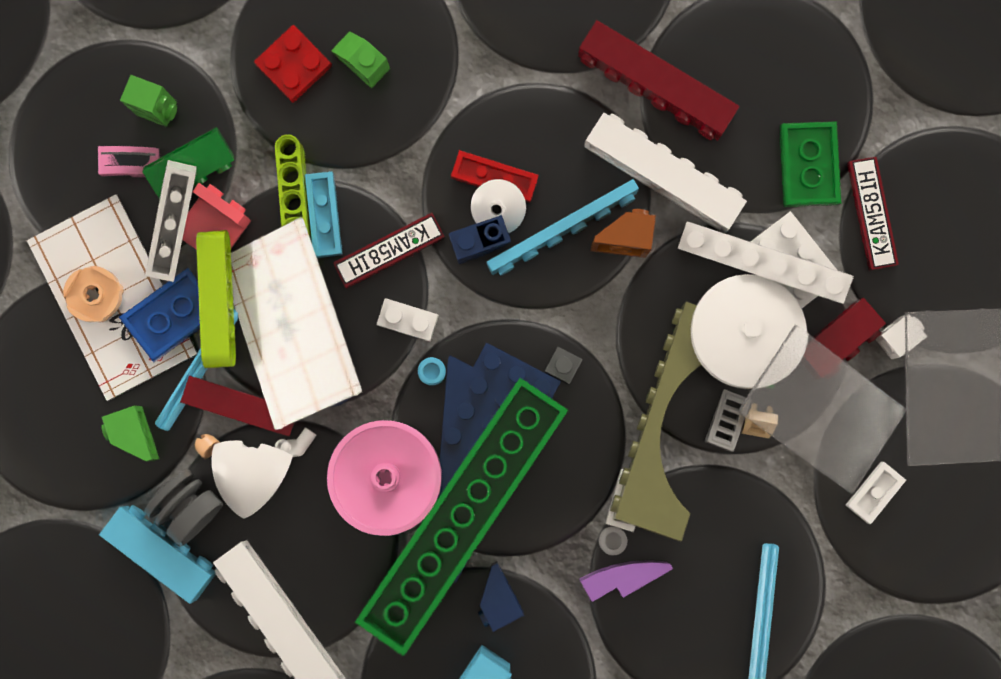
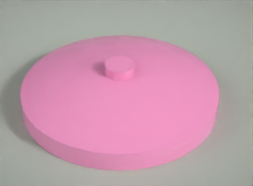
(384, 477)

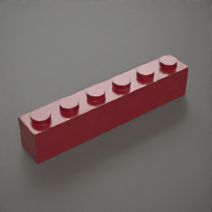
(657, 81)

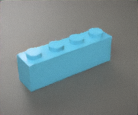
(158, 553)

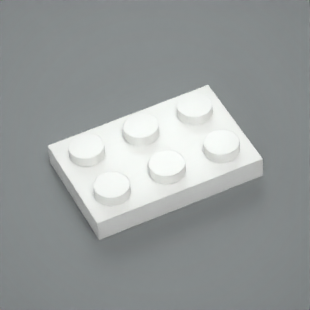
(792, 239)

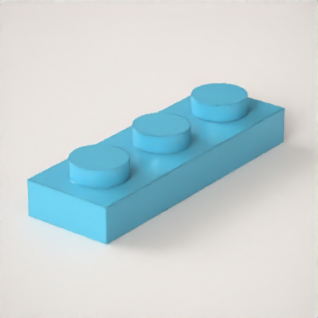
(323, 214)

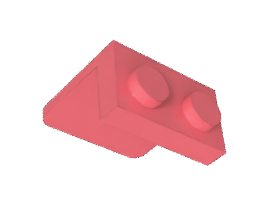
(214, 214)

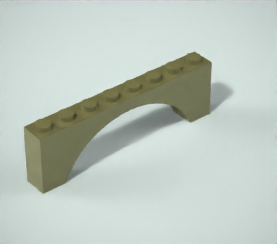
(646, 494)

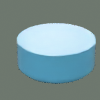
(431, 371)

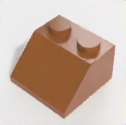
(627, 235)

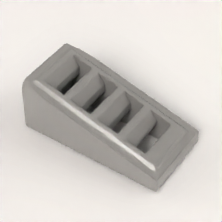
(730, 444)

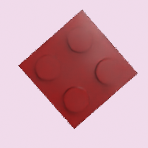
(293, 63)

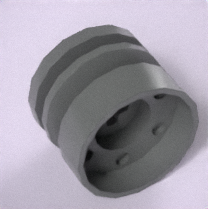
(180, 504)

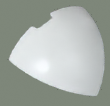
(247, 474)

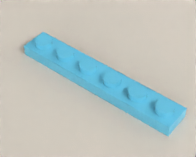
(574, 222)

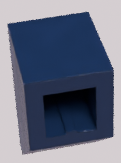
(479, 239)

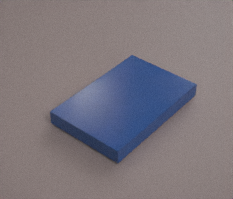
(165, 316)

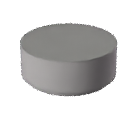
(612, 540)

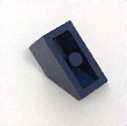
(498, 601)

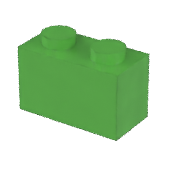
(149, 101)

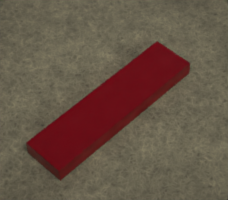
(230, 404)

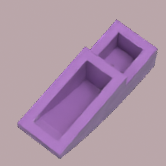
(623, 576)

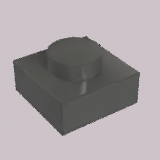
(563, 365)

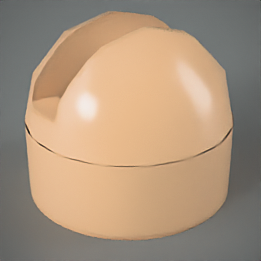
(205, 445)

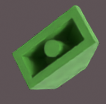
(361, 58)
(130, 432)

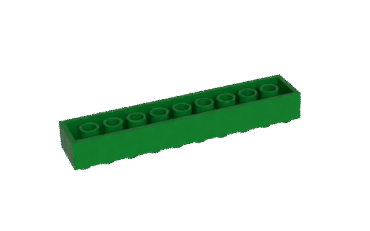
(461, 516)

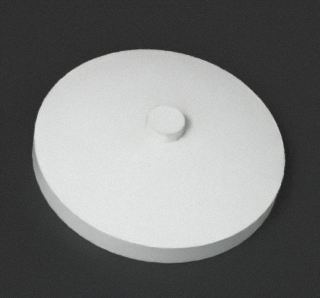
(742, 327)

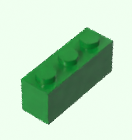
(206, 152)

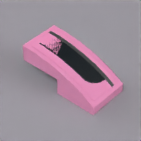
(125, 160)

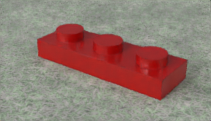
(478, 170)

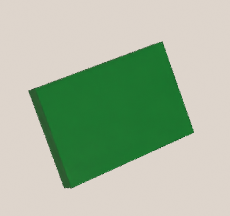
(810, 164)

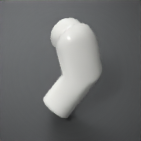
(297, 446)

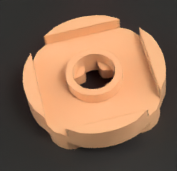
(109, 293)

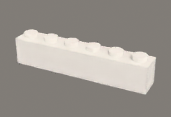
(664, 172)
(765, 262)
(274, 615)

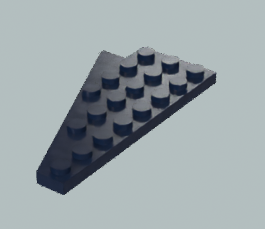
(475, 397)

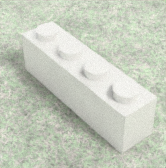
(170, 220)

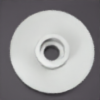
(503, 194)

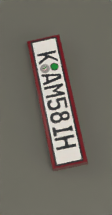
(872, 213)
(389, 250)

